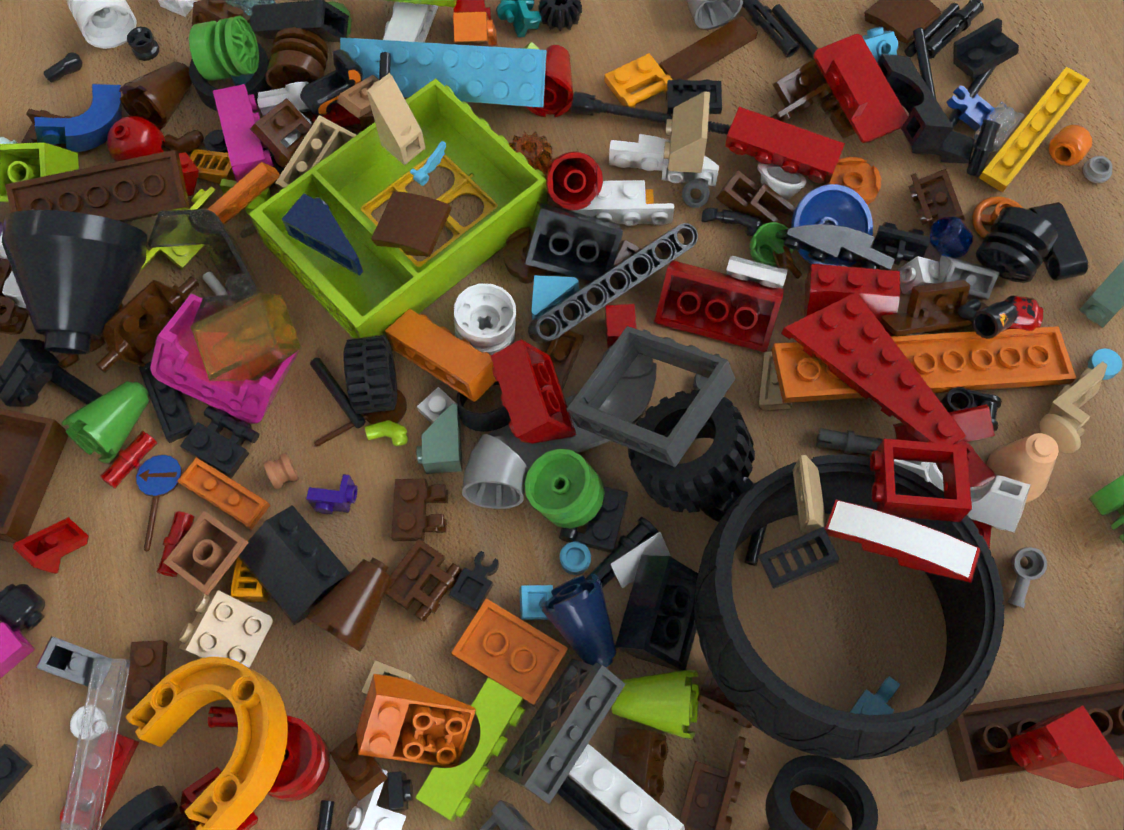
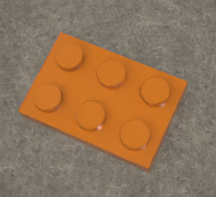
(510, 651)

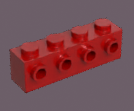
(783, 145)

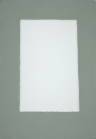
(627, 565)

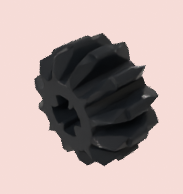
(560, 13)

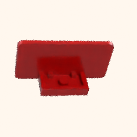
(860, 88)

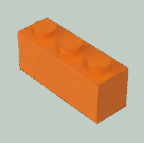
(474, 29)

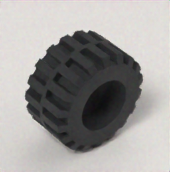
(370, 374)

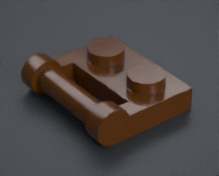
(278, 125)

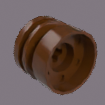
(296, 57)

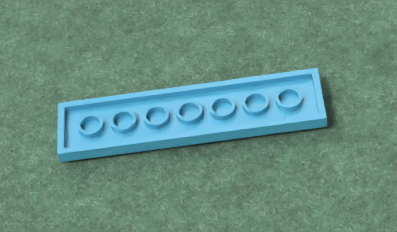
(471, 71)

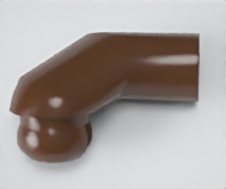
(186, 143)

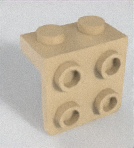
(225, 629)

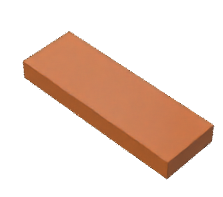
(244, 192)
(223, 493)

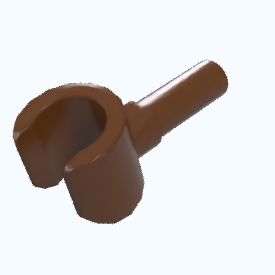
(785, 260)

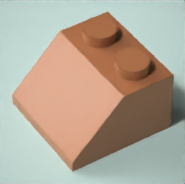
(206, 553)

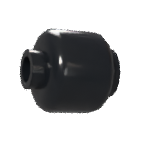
(21, 607)

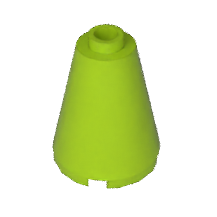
(661, 702)

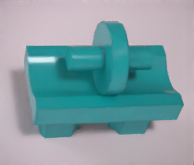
(518, 14)

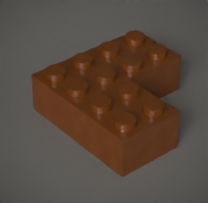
(27, 461)

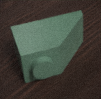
(1107, 298)
(442, 444)

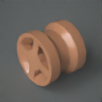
(281, 471)

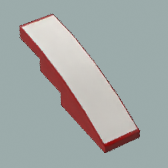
(903, 539)

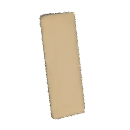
(808, 495)

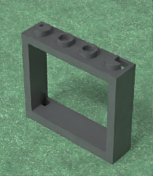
(669, 449)

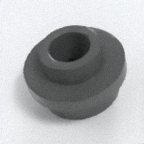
(702, 200)

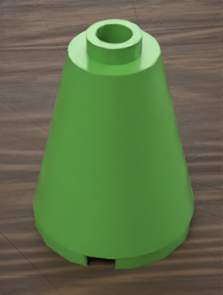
(107, 420)

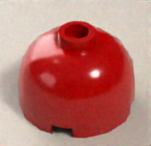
(134, 138)

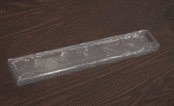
(95, 745)

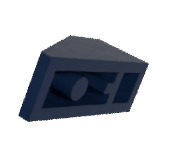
(316, 227)

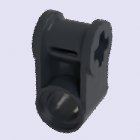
(967, 399)

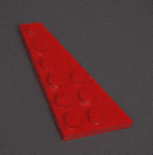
(874, 366)

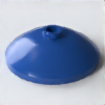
(833, 206)

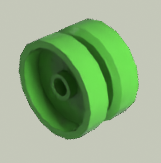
(564, 488)

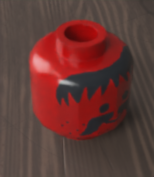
(1028, 311)

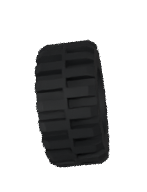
(707, 477)

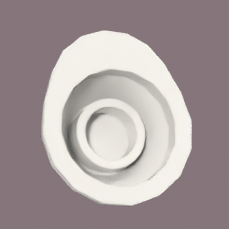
(780, 181)

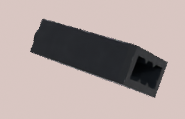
(310, 15)

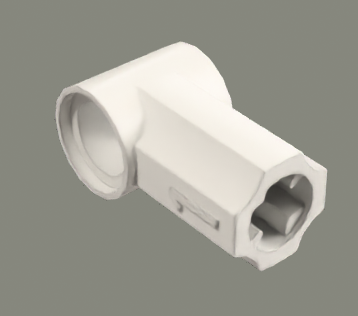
(270, 99)

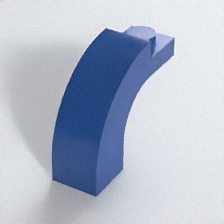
(87, 129)

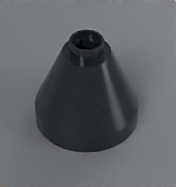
(72, 272)

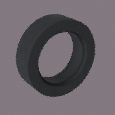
(253, 86)
(826, 774)

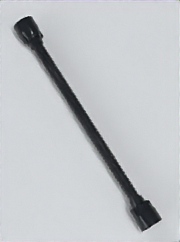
(588, 105)

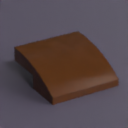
(902, 16)
(411, 223)

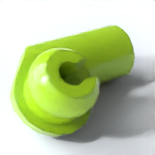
(389, 429)

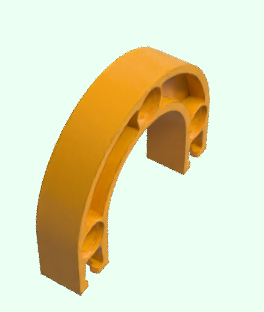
(259, 741)

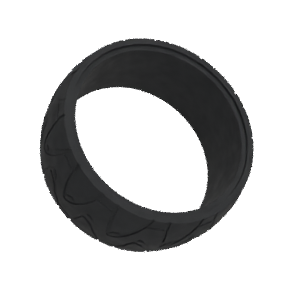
(970, 612)

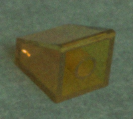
(246, 338)

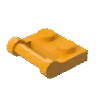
(634, 77)

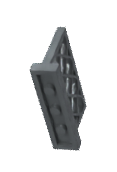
(566, 740)

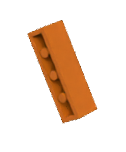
(442, 354)

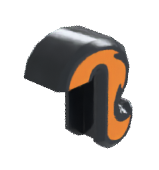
(325, 91)

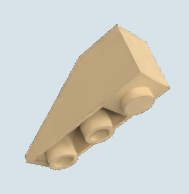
(394, 120)

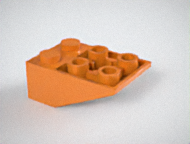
(412, 723)

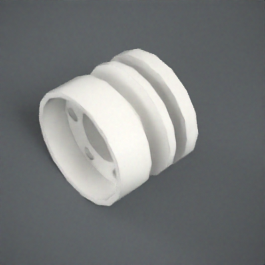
(103, 21)
(485, 317)

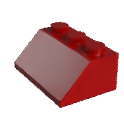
(832, 283)
(531, 394)
(1067, 751)

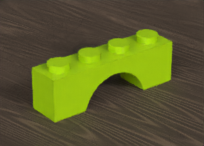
(449, 788)

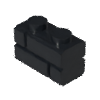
(25, 372)

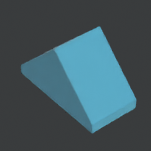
(550, 291)

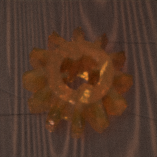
(534, 148)

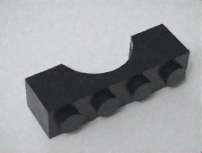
(927, 123)

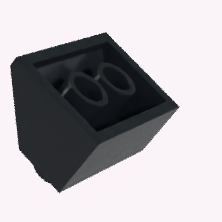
(571, 242)
(292, 563)
(660, 613)

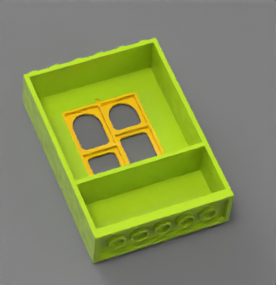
(365, 175)

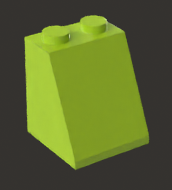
(33, 161)

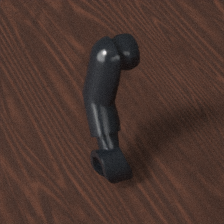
(733, 217)

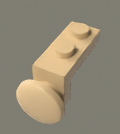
(1065, 418)

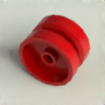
(303, 764)

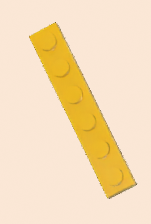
(1034, 129)

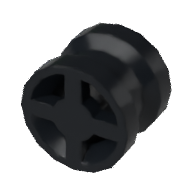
(143, 43)

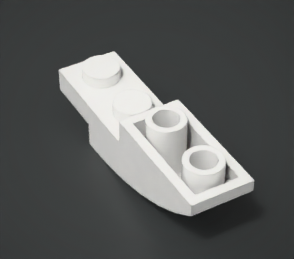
(649, 155)

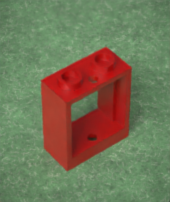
(955, 480)

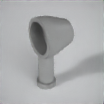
(1035, 569)

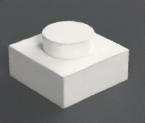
(435, 404)

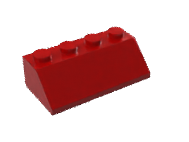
(718, 306)

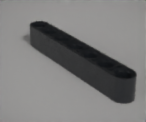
(601, 286)

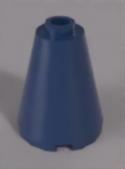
(582, 619)

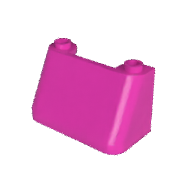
(180, 366)

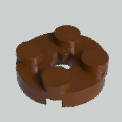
(514, 257)

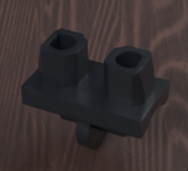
(899, 243)

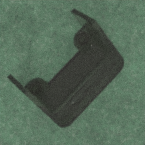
(206, 228)

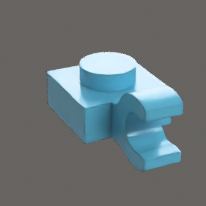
(876, 703)

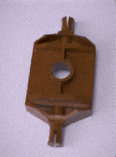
(122, 332)

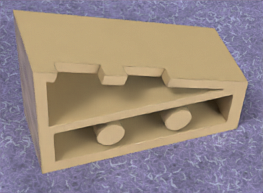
(318, 143)

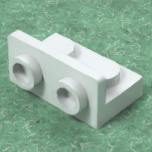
(756, 271)

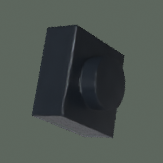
(399, 790)

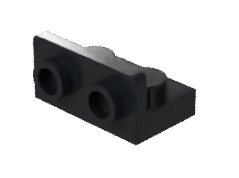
(983, 49)
(683, 90)

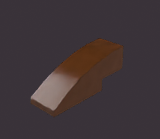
(762, 201)

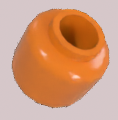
(1070, 145)

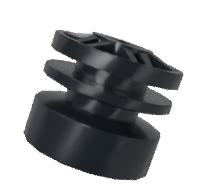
(1017, 244)
(149, 811)

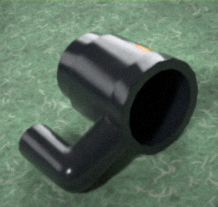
(991, 320)

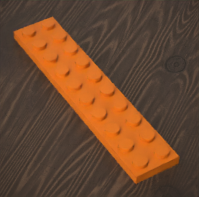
(943, 361)

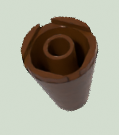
(157, 93)
(353, 603)

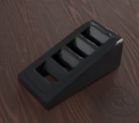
(818, 536)

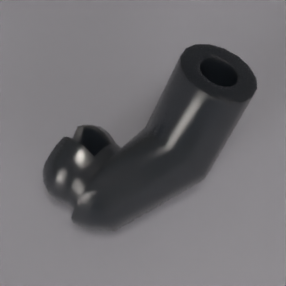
(69, 64)

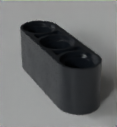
(1066, 255)

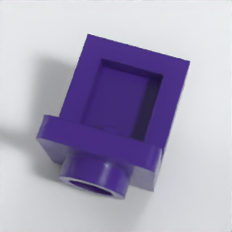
(327, 501)

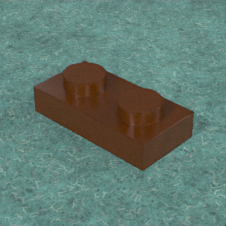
(145, 669)
(359, 771)

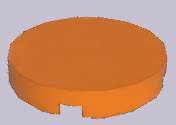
(858, 176)

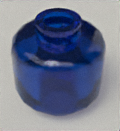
(951, 237)

